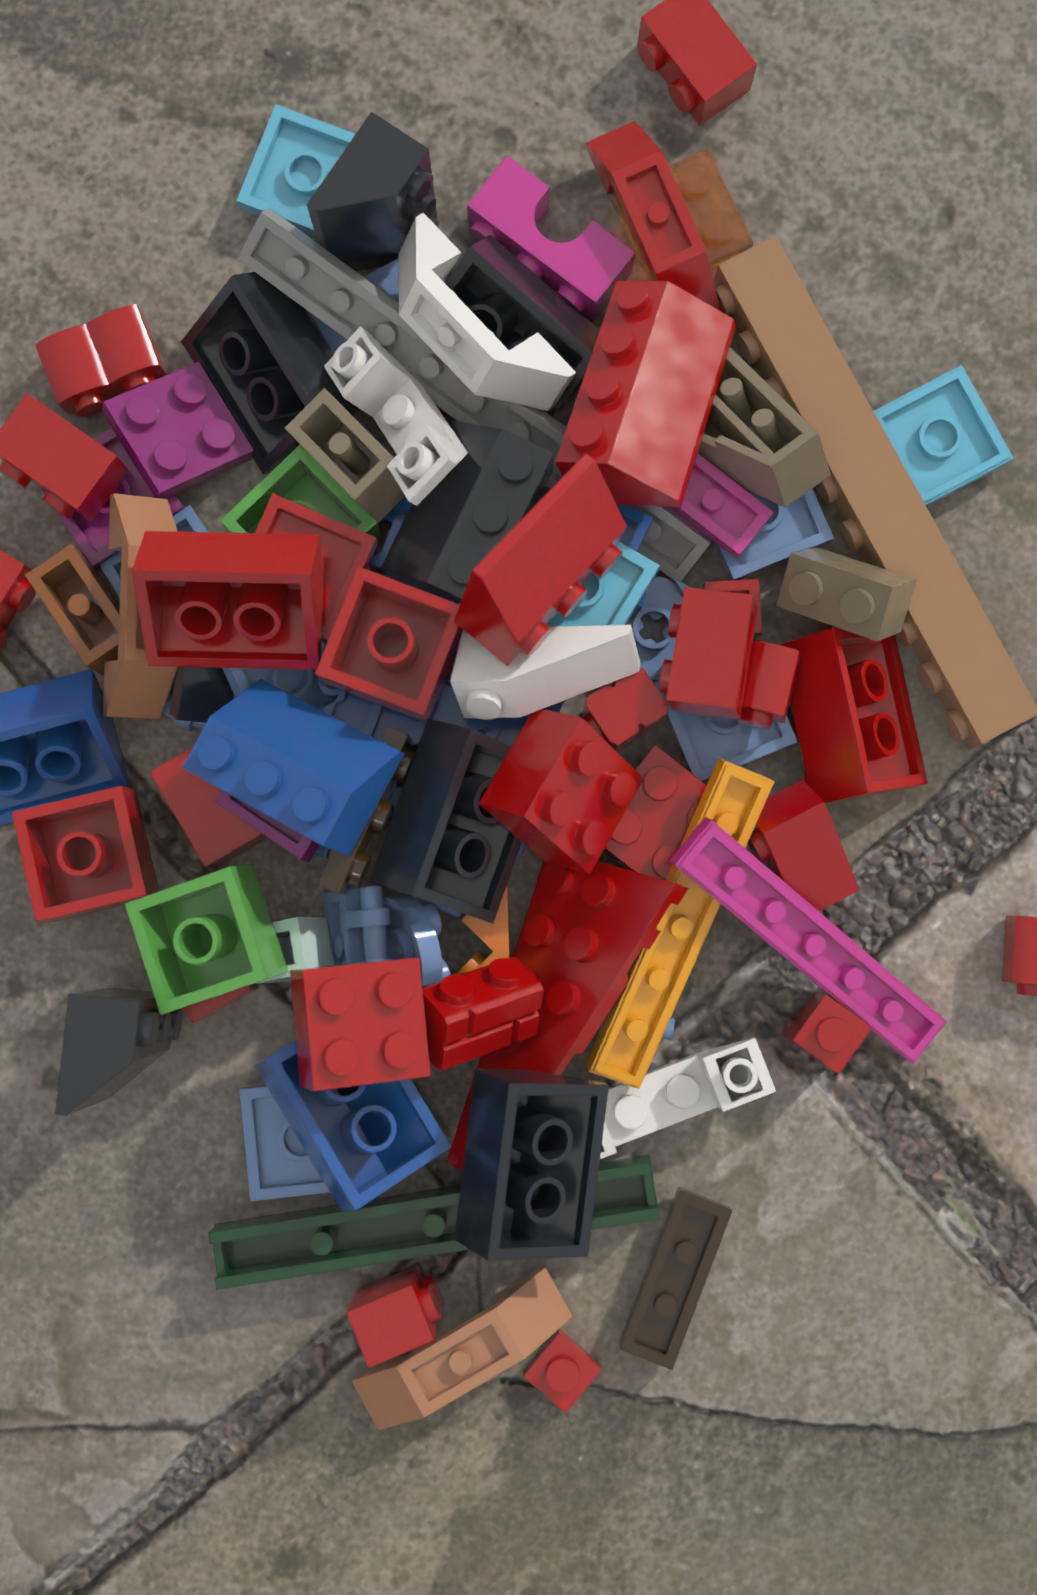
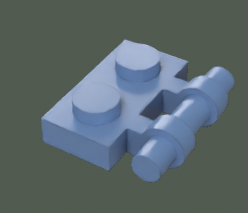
(357, 925)

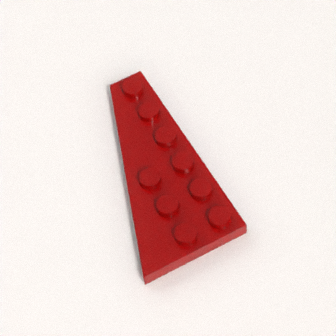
(579, 946)

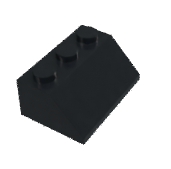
(373, 196)
(520, 304)
(262, 362)
(468, 511)
(439, 835)
(110, 1042)
(530, 1165)

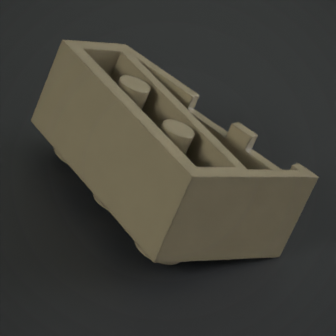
(761, 437)

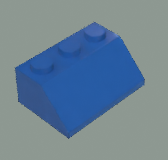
(56, 744)
(295, 764)
(355, 1135)

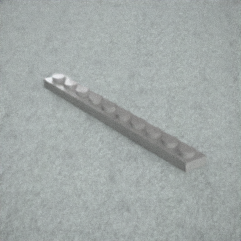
(349, 301)

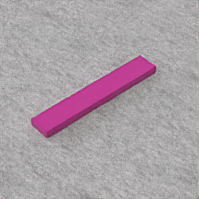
(807, 939)

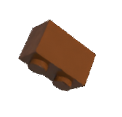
(79, 605)

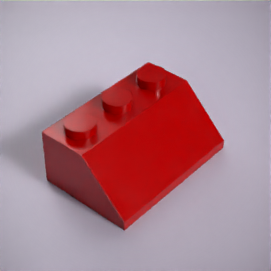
(543, 564)
(230, 599)
(854, 716)

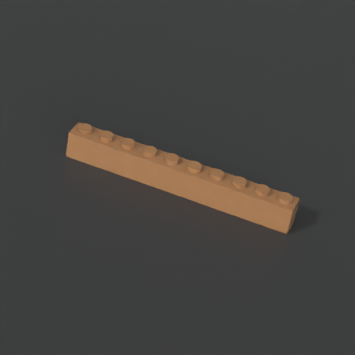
(874, 494)

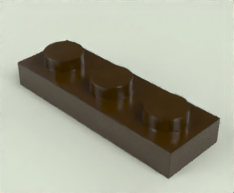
(350, 870)
(675, 1278)

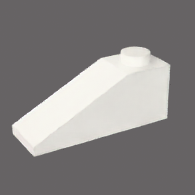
(562, 667)

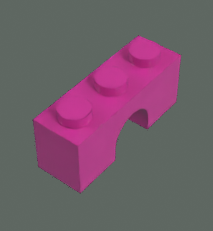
(578, 270)

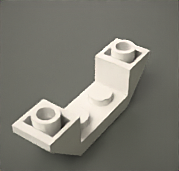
(525, 375)
(403, 411)
(684, 1089)

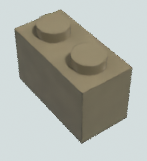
(347, 454)
(846, 593)

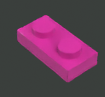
(722, 508)

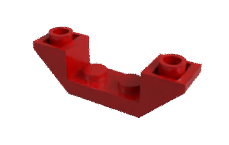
(655, 209)

